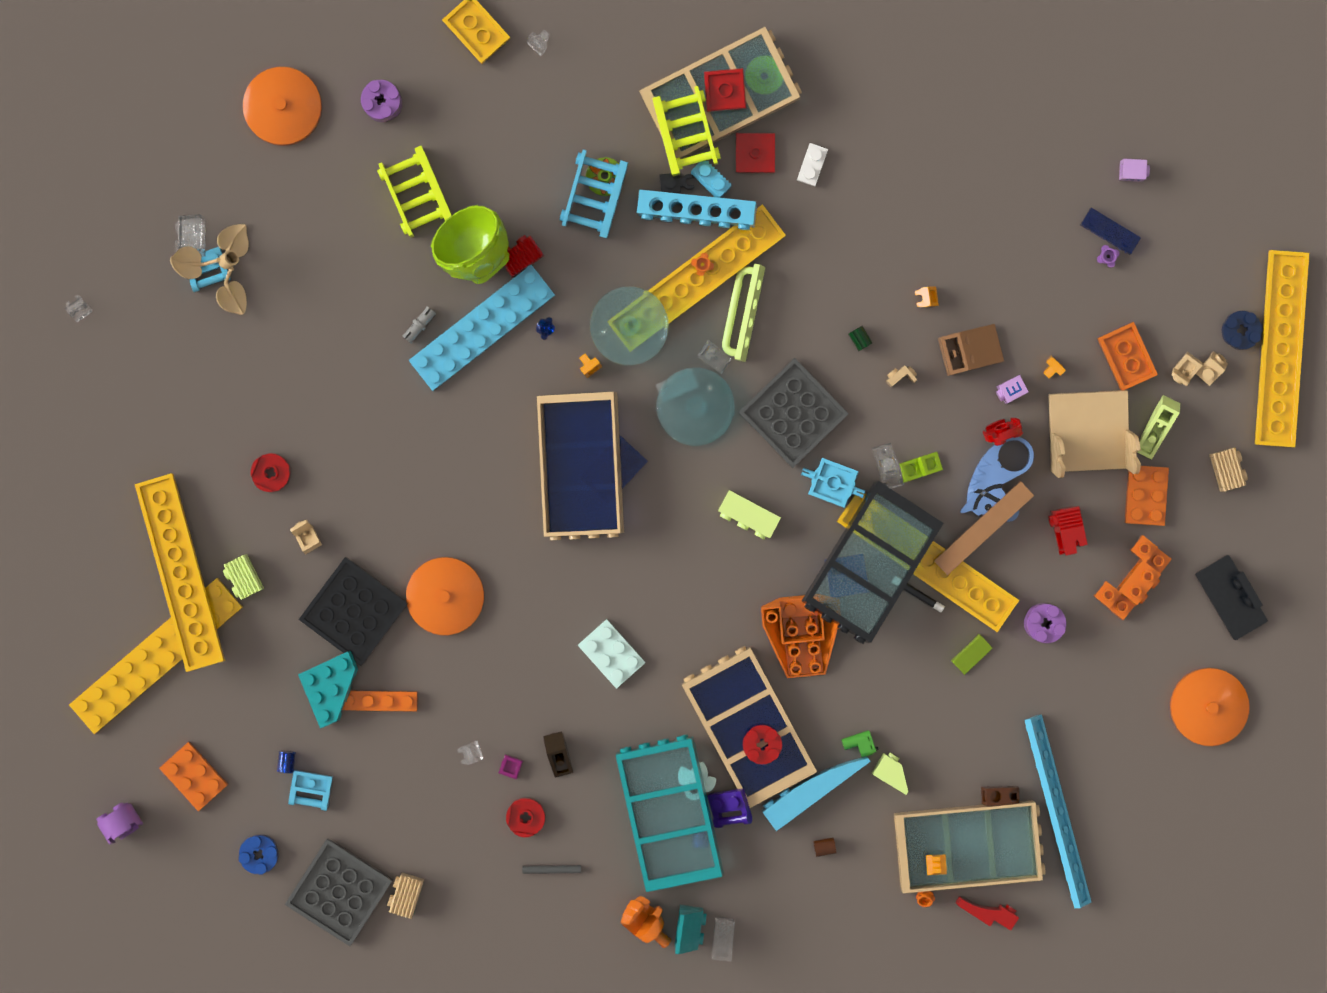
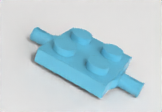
(833, 482)

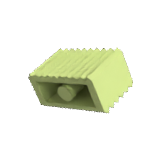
(243, 577)

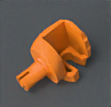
(645, 921)

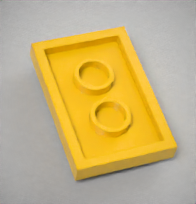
(476, 29)

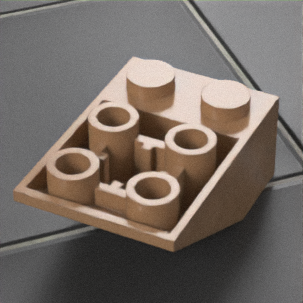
(970, 349)

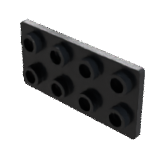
(1232, 597)

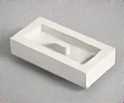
(812, 164)

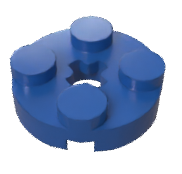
(257, 843)

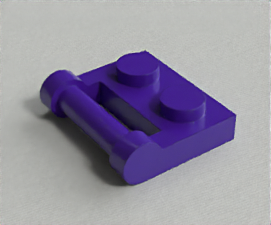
(726, 802)

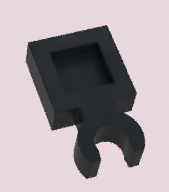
(673, 183)

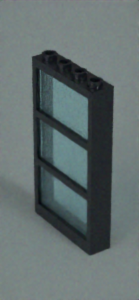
(872, 563)

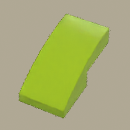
(920, 466)

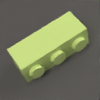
(748, 515)

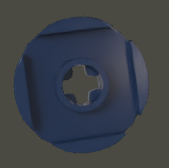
(1251, 336)

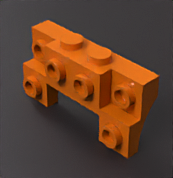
(1137, 582)

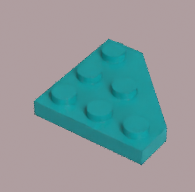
(329, 687)

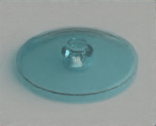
(629, 325)
(695, 406)

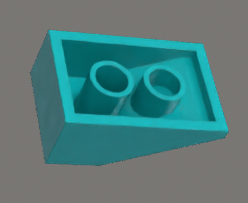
(689, 929)

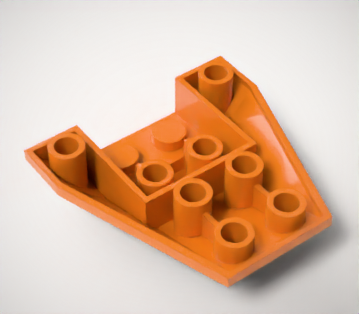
(798, 636)

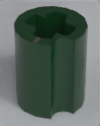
(860, 338)

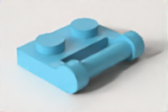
(210, 255)
(310, 783)

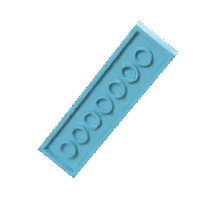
(481, 327)

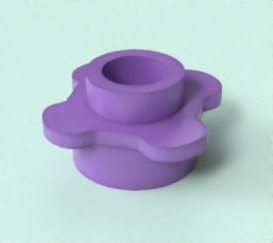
(1108, 251)

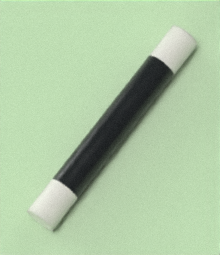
(924, 598)

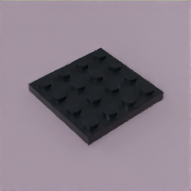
(353, 611)

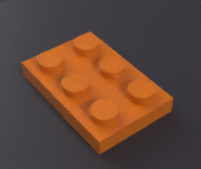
(1127, 356)
(1147, 496)
(193, 776)

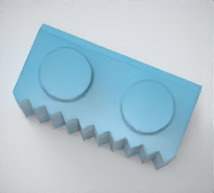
(711, 179)

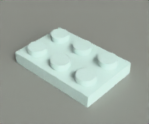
(611, 653)

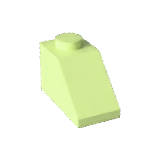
(891, 772)

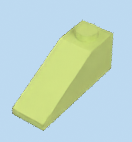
(1158, 426)

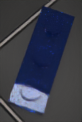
(1110, 231)

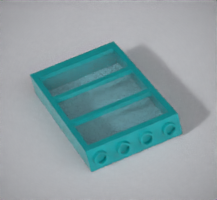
(669, 813)

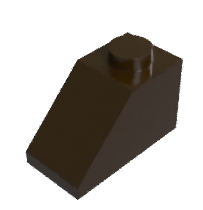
(558, 754)

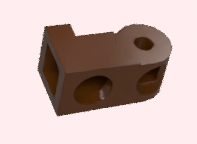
(1000, 795)

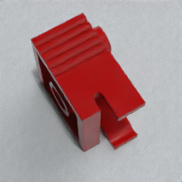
(1068, 529)

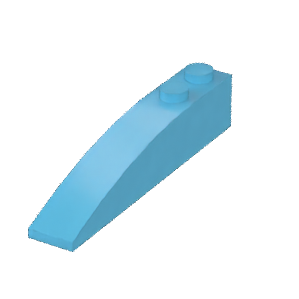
(809, 791)

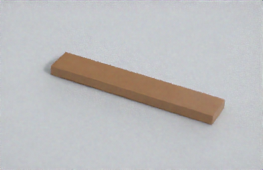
(983, 528)

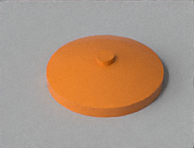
(282, 106)
(445, 596)
(1209, 706)

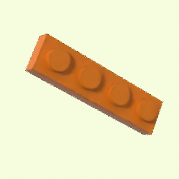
(381, 700)

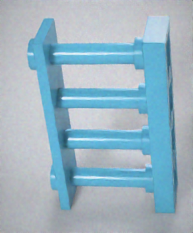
(612, 188)

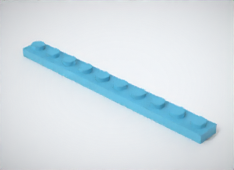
(1058, 811)

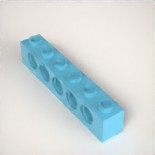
(649, 198)

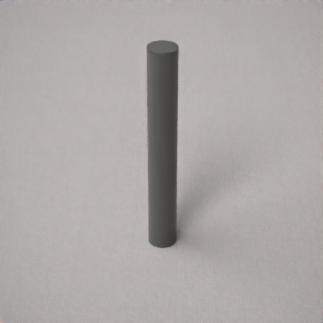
(551, 869)

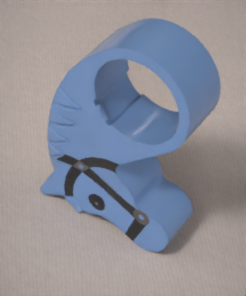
(988, 478)

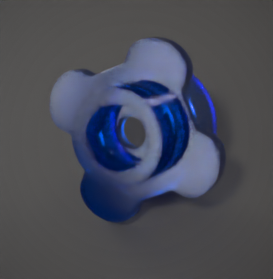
(545, 327)

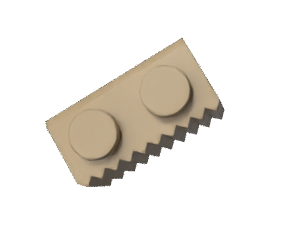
(1228, 469)
(406, 895)

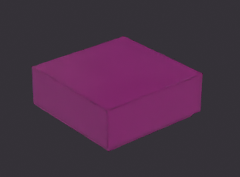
(510, 766)

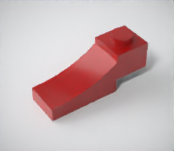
(1003, 915)

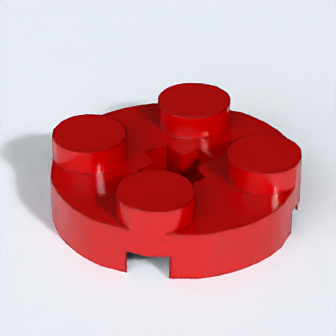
(1001, 431)
(261, 478)
(755, 753)
(516, 823)

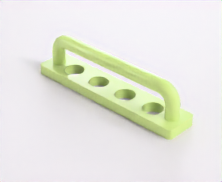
(749, 314)

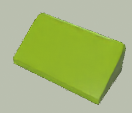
(971, 654)

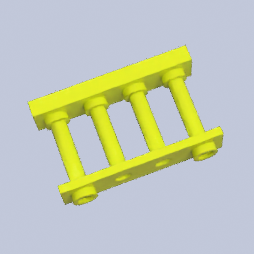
(667, 126)
(426, 176)

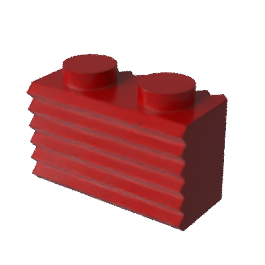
(522, 255)

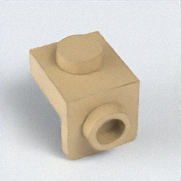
(1212, 368)
(1186, 369)
(895, 375)
(306, 536)

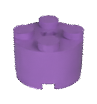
(376, 90)
(1055, 627)
(119, 823)

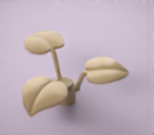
(235, 243)

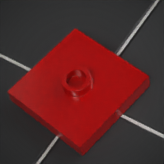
(725, 90)
(755, 152)

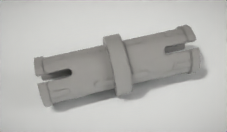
(419, 325)

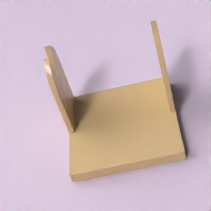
(1091, 432)

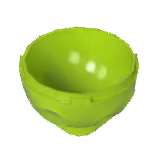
(471, 244)

